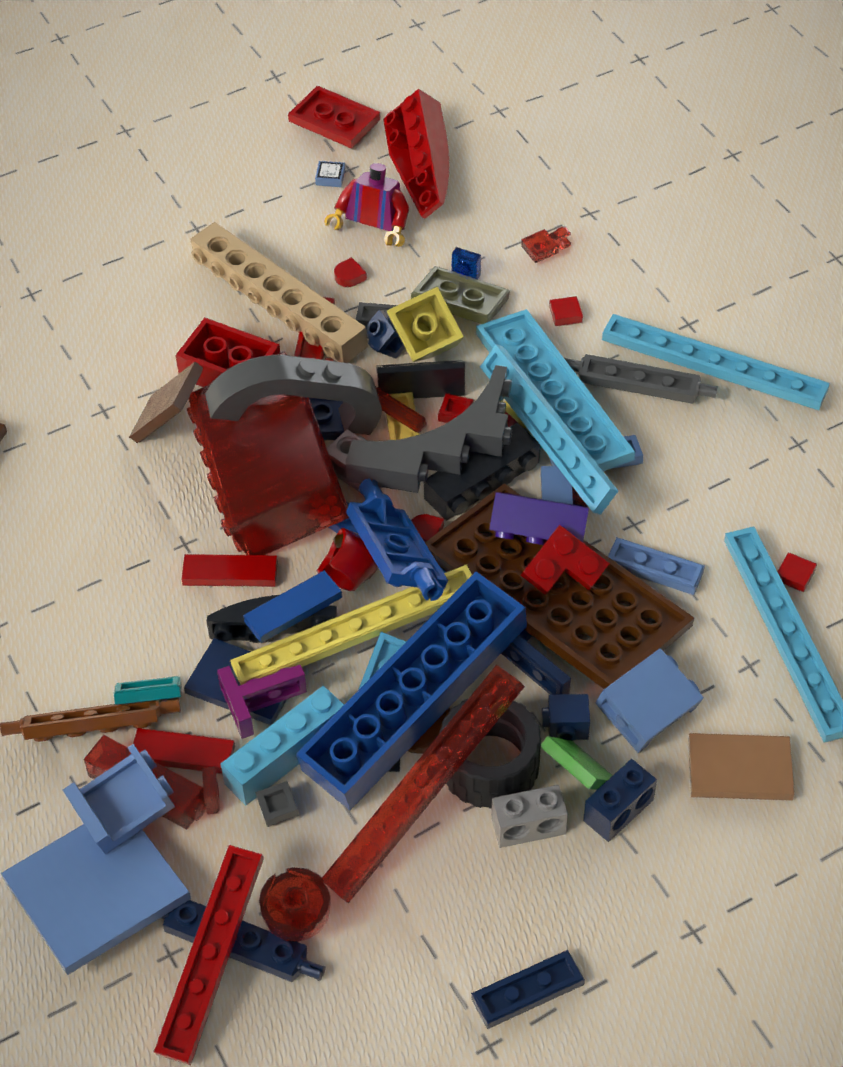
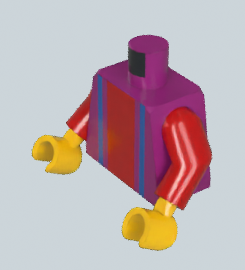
(373, 202)

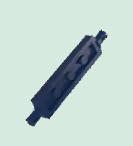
(252, 945)

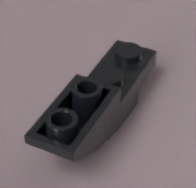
(229, 621)

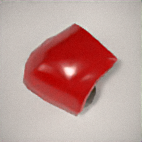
(348, 561)

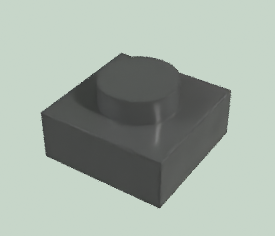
(277, 803)

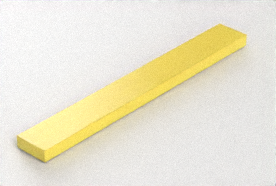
(345, 630)

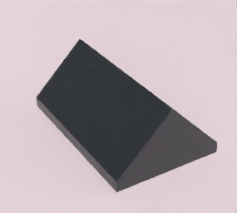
(423, 378)

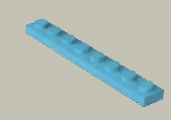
(716, 362)
(553, 434)
(788, 632)

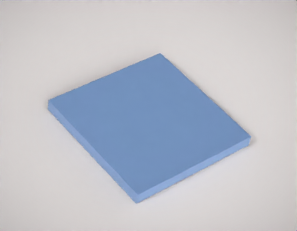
(90, 898)

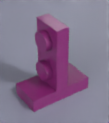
(259, 693)

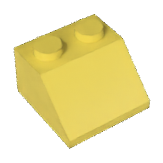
(425, 325)

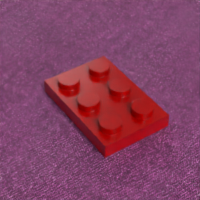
(334, 116)

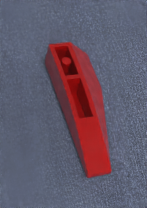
(420, 149)

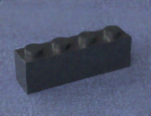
(483, 474)

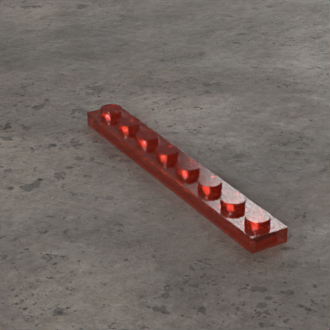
(422, 783)

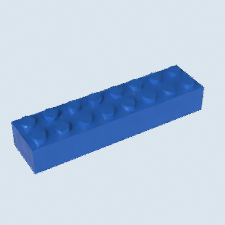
(412, 690)

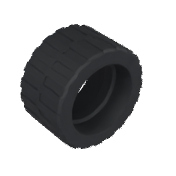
(480, 783)

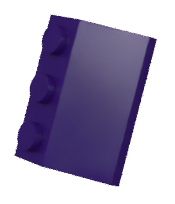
(535, 518)

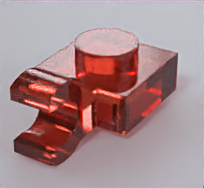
(544, 244)

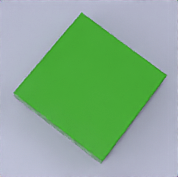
(576, 762)

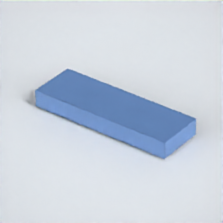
(657, 566)

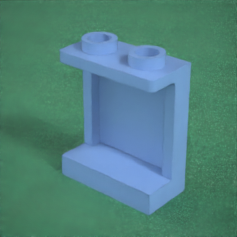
(649, 699)
(121, 800)

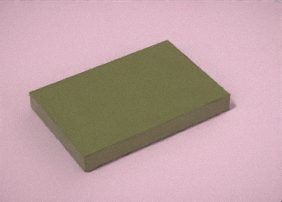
(465, 295)

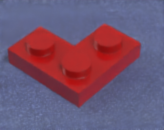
(561, 554)

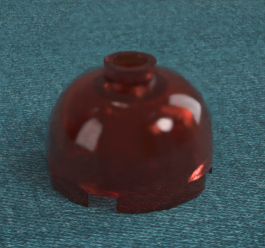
(295, 904)

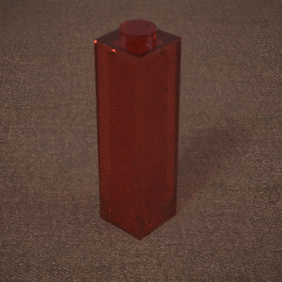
(186, 797)

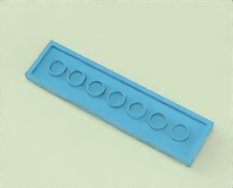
(558, 385)

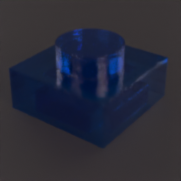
(466, 263)

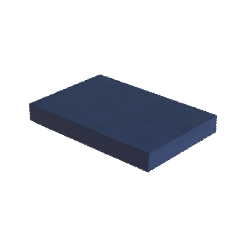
(205, 682)

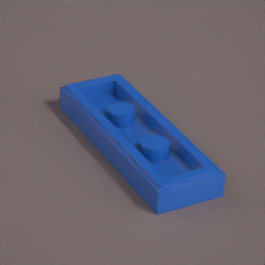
(292, 606)

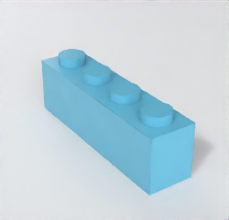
(275, 749)

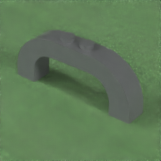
(297, 376)

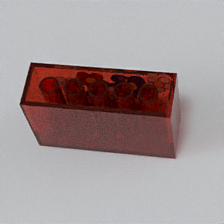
(269, 471)

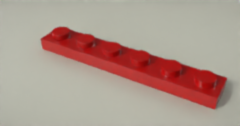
(209, 955)

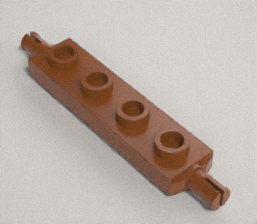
(79, 721)

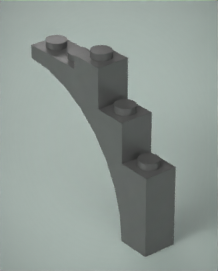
(406, 461)

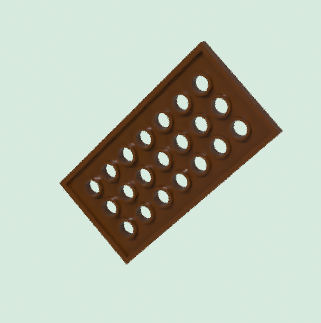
(558, 602)

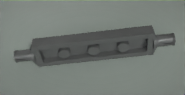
(641, 379)

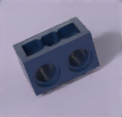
(619, 800)

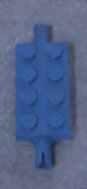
(395, 543)

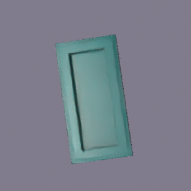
(147, 690)

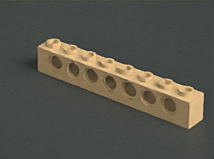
(279, 293)

